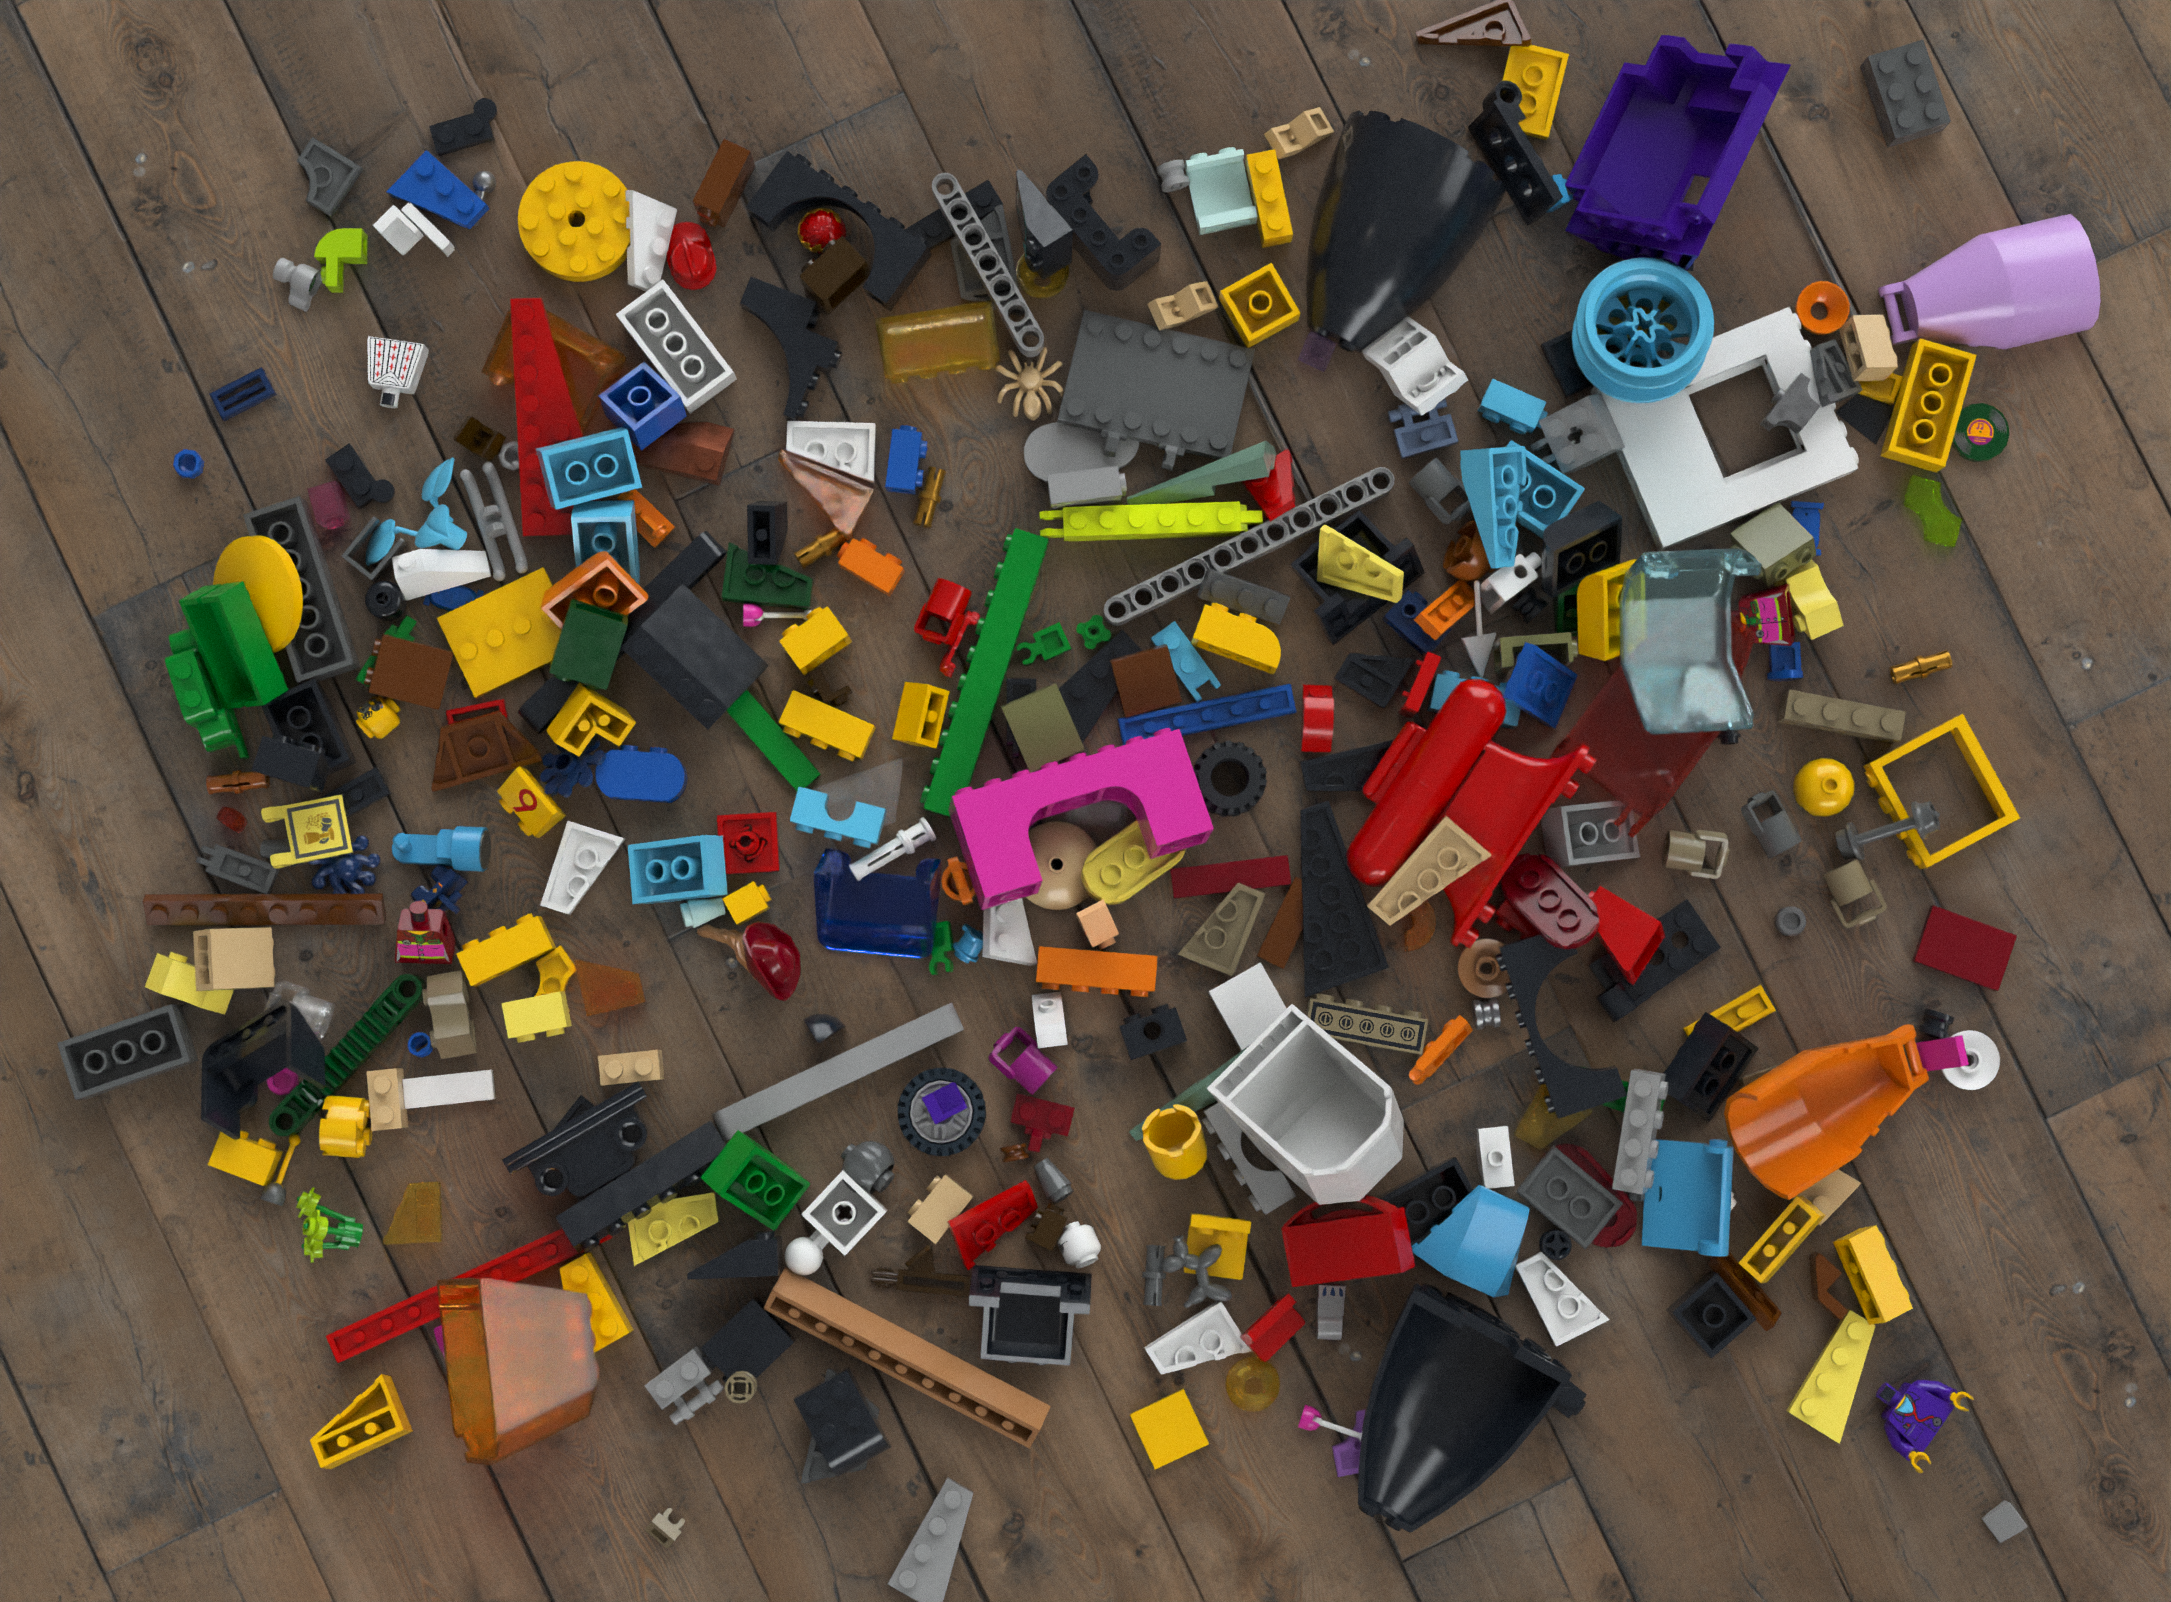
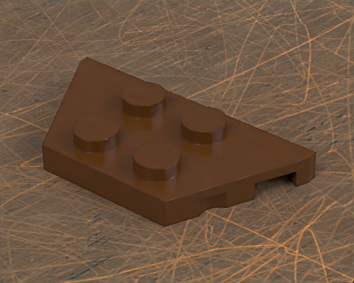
(480, 749)

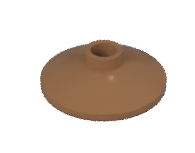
(1470, 972)

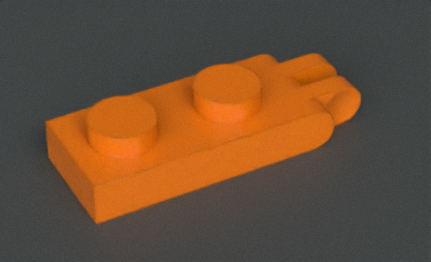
(1437, 1052)

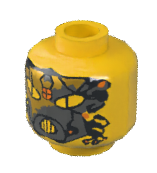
(378, 717)

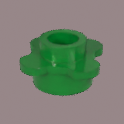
(1085, 630)

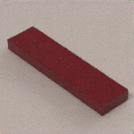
(1224, 876)

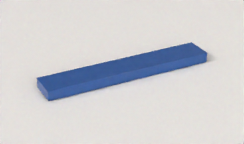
(1212, 713)

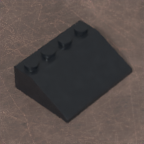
(694, 656)

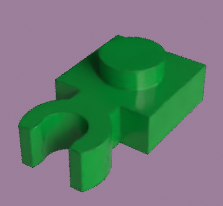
(1048, 643)
(942, 944)

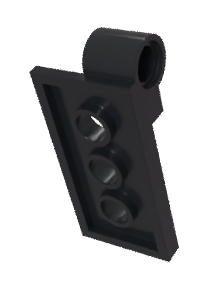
(1502, 117)
(1622, 997)

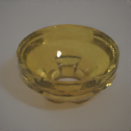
(1026, 280)
(1248, 1368)

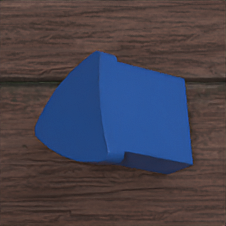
(1785, 662)

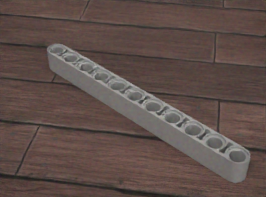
(1259, 536)

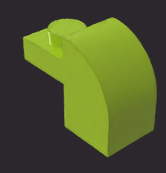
(340, 248)

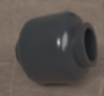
(392, 608)

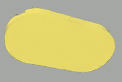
(1123, 866)

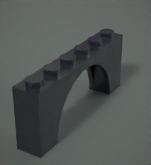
(798, 186)
(1568, 1086)

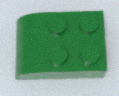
(755, 1180)

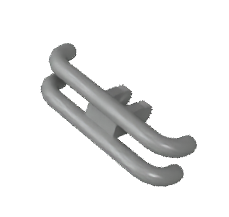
(495, 521)

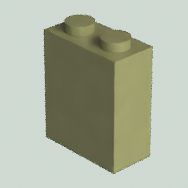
(1043, 727)

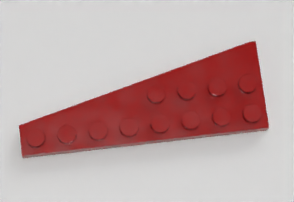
(542, 413)

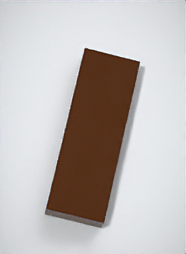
(1284, 928)
(1746, 1290)

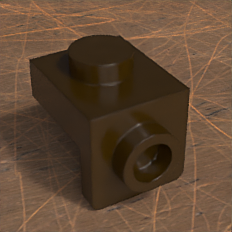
(479, 438)
(821, 687)

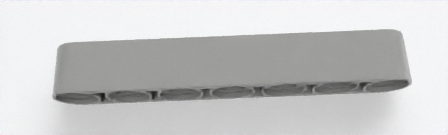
(981, 252)

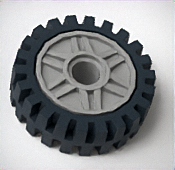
(951, 1134)

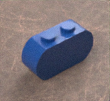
(642, 775)

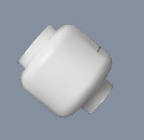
(1079, 1245)

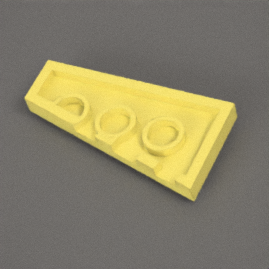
(1833, 1380)

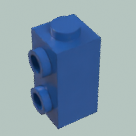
(904, 460)

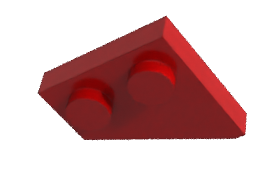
(1275, 492)

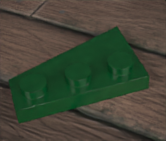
(764, 583)

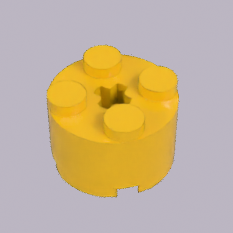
(345, 1127)

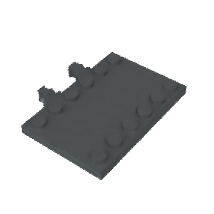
(1155, 387)

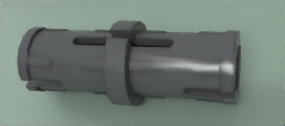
(1153, 1275)

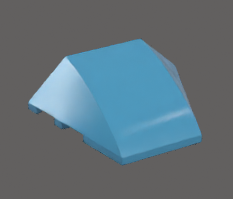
(1478, 1241)

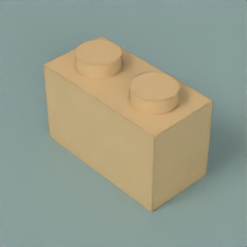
(1868, 348)
(631, 1067)
(387, 1099)
(942, 1204)

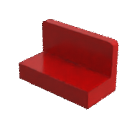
(1273, 1328)

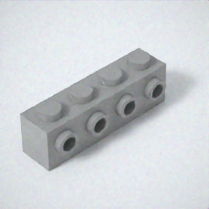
(1639, 1131)

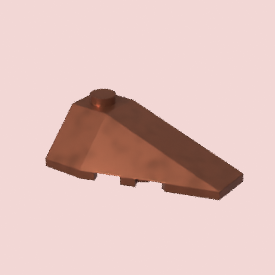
(689, 451)

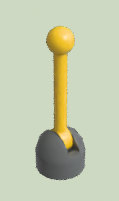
(275, 1191)

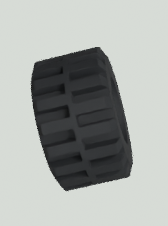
(1255, 778)

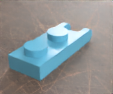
(1185, 660)

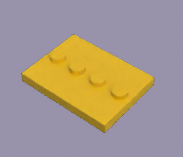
(502, 633)

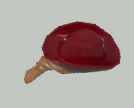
(765, 953)

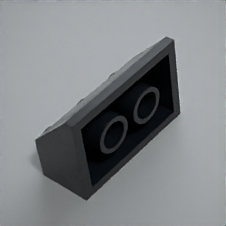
(1708, 1066)

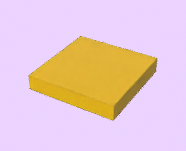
(1169, 1429)

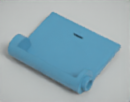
(1690, 1197)

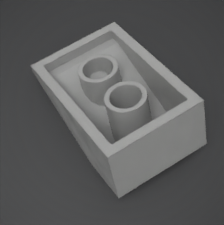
(1587, 834)

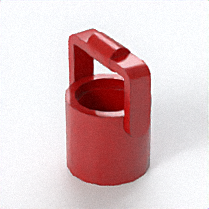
(947, 604)

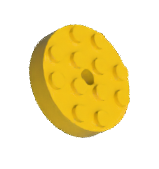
(548, 213)

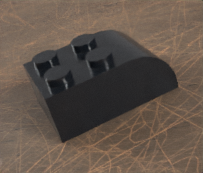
(1580, 547)
(308, 717)
(1430, 1197)
(842, 1422)

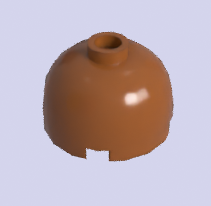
(1468, 557)

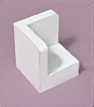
(398, 230)

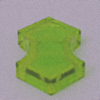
(1938, 522)

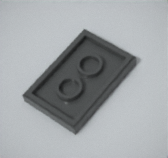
(1568, 1197)

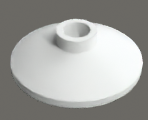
(1983, 1066)

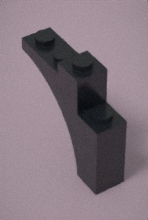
(806, 352)

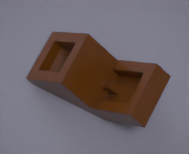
(1822, 1277)

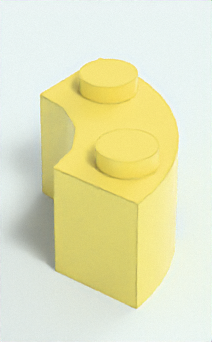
(1811, 601)
(177, 979)

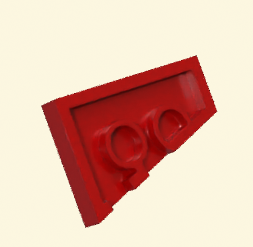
(985, 1223)

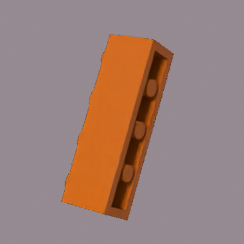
(1096, 969)

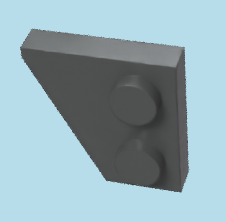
(1832, 374)

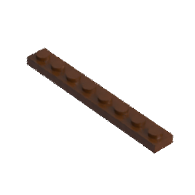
(264, 909)

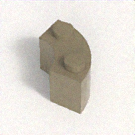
(452, 1026)

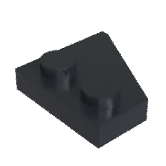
(1373, 676)

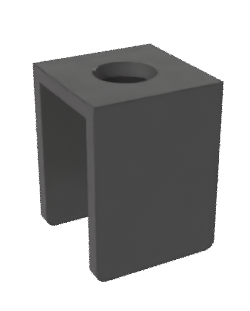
(359, 541)

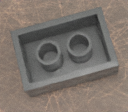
(1905, 93)

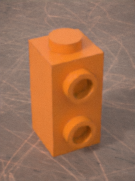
(870, 566)

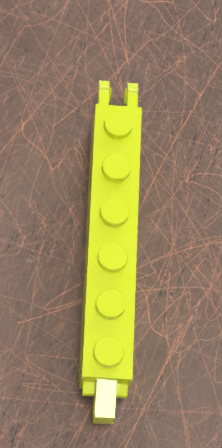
(1151, 521)

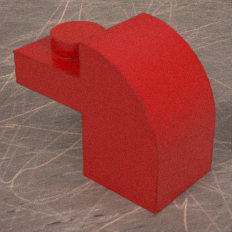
(1317, 718)

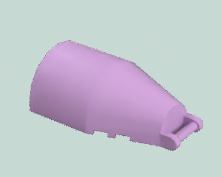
(2002, 289)

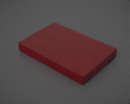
(1964, 948)

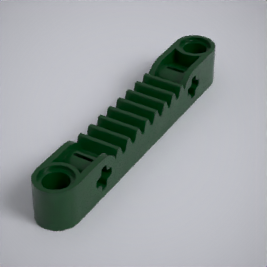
(349, 1054)

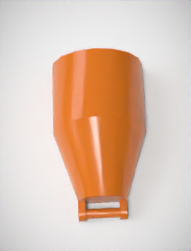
(1821, 1108)

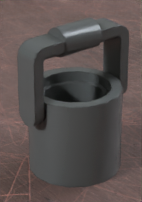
(1434, 485)
(1775, 832)

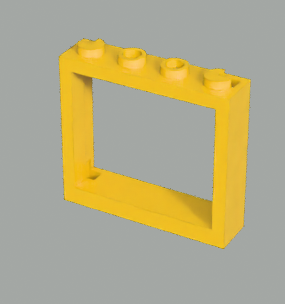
(1982, 771)

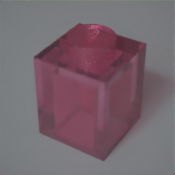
(329, 504)

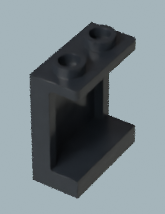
(747, 1342)

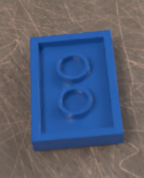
(1540, 685)

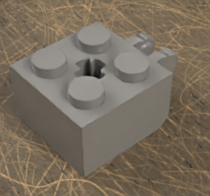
(1575, 450)

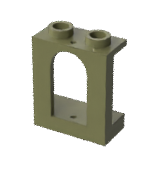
(1506, 646)

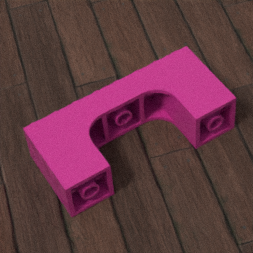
(1145, 775)

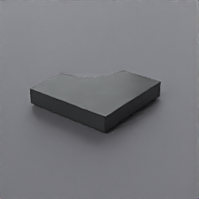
(329, 176)

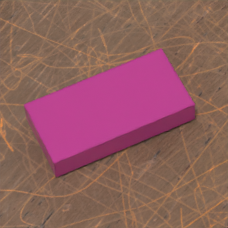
(1942, 1053)

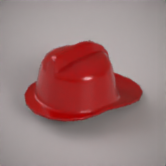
(691, 256)

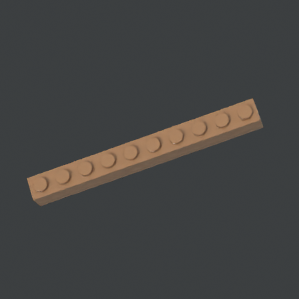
(907, 1357)

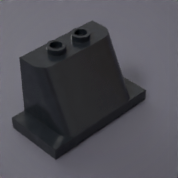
(1345, 609)
(1028, 1312)

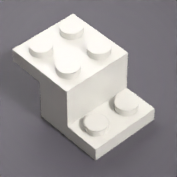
(1415, 365)

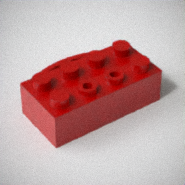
(1347, 1243)

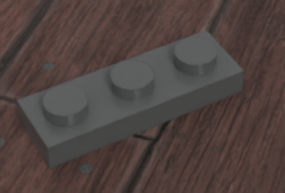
(1243, 596)

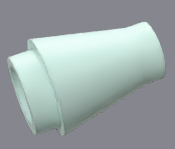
(700, 911)

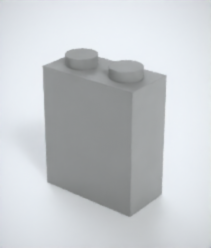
(1086, 488)

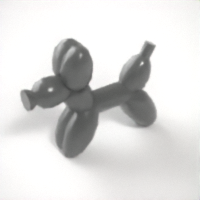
(1208, 1257)

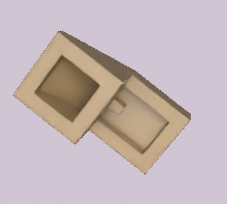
(1300, 133)
(1183, 306)

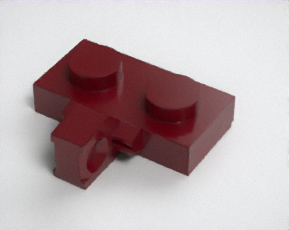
(1041, 1118)

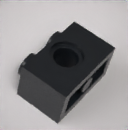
(1170, 1035)

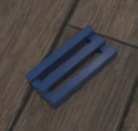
(267, 394)

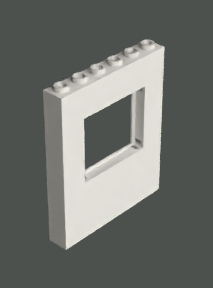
(1674, 464)

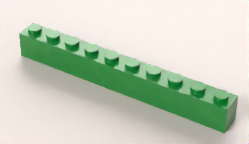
(987, 669)

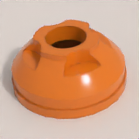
(1829, 296)

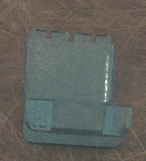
(1680, 640)

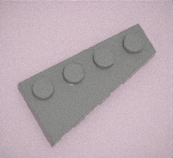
(932, 1552)

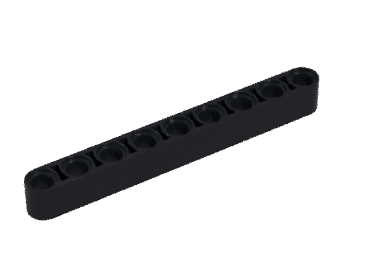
(685, 569)

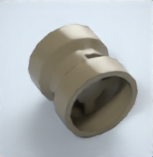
(745, 1383)

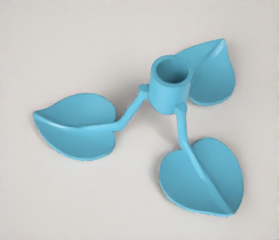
(434, 531)

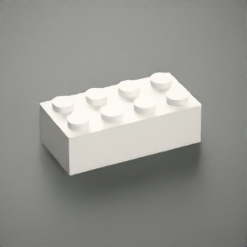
(676, 346)

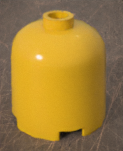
(1175, 1142)

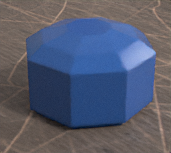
(188, 464)

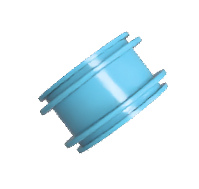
(1645, 284)

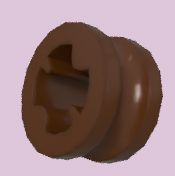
(1014, 1152)

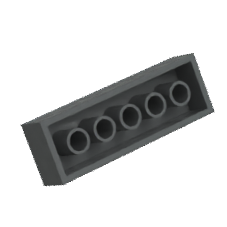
(323, 640)

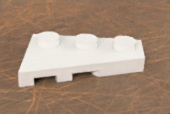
(650, 236)
(835, 445)
(577, 865)
(1008, 934)
(1199, 1339)

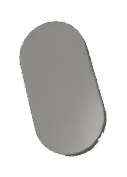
(1068, 448)

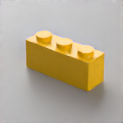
(1268, 198)
(826, 726)
(505, 949)
(1781, 1239)
(1873, 1275)

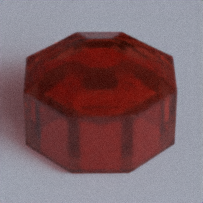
(232, 818)

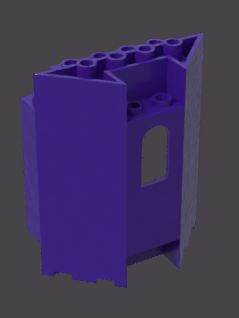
(1659, 131)

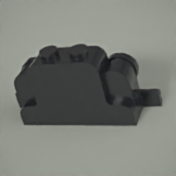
(587, 1148)

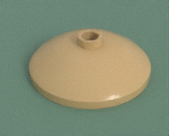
(1071, 845)

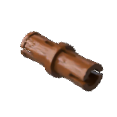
(237, 782)

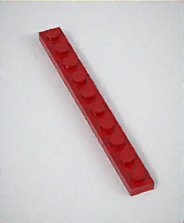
(425, 1305)

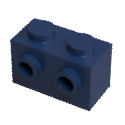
(1402, 621)

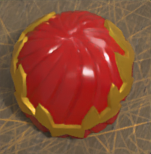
(819, 228)

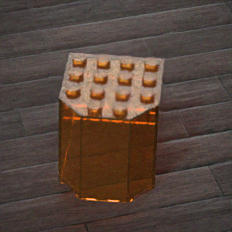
(515, 1363)

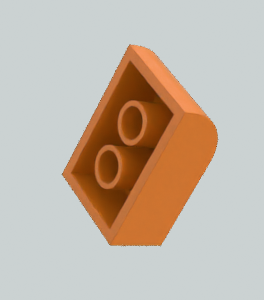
(595, 582)

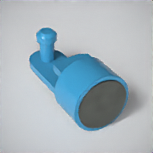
(462, 848)

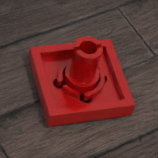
(748, 843)

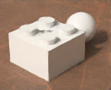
(805, 1253)

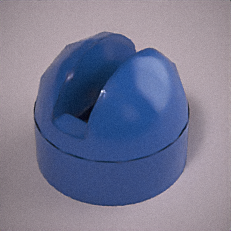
(418, 1040)

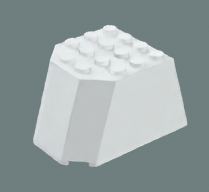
(1313, 1110)

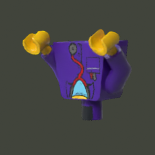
(1916, 1415)

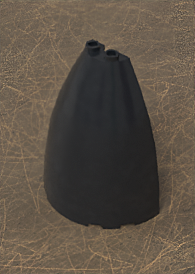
(1390, 225)
(1448, 1406)

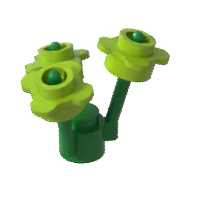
(317, 1227)

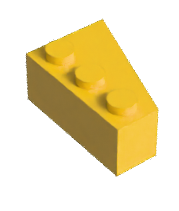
(607, 1317)
(363, 1426)

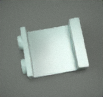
(1220, 191)

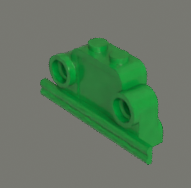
(199, 697)

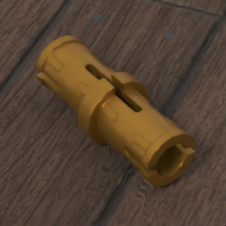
(929, 497)
(821, 546)
(1920, 667)

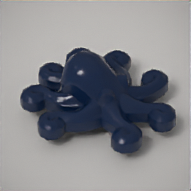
(570, 769)
(347, 868)

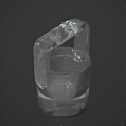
(315, 1010)

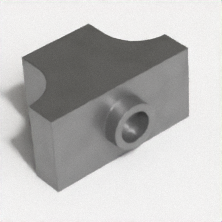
(1791, 407)

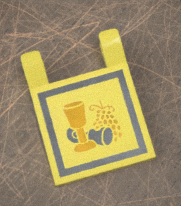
(314, 830)

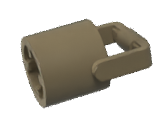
(1687, 852)
(1848, 884)

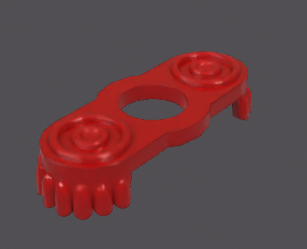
(946, 665)

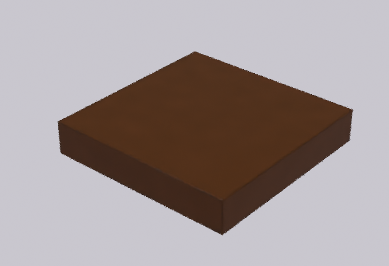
(1145, 680)

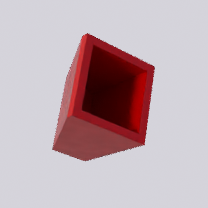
(1626, 933)

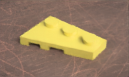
(1355, 568)

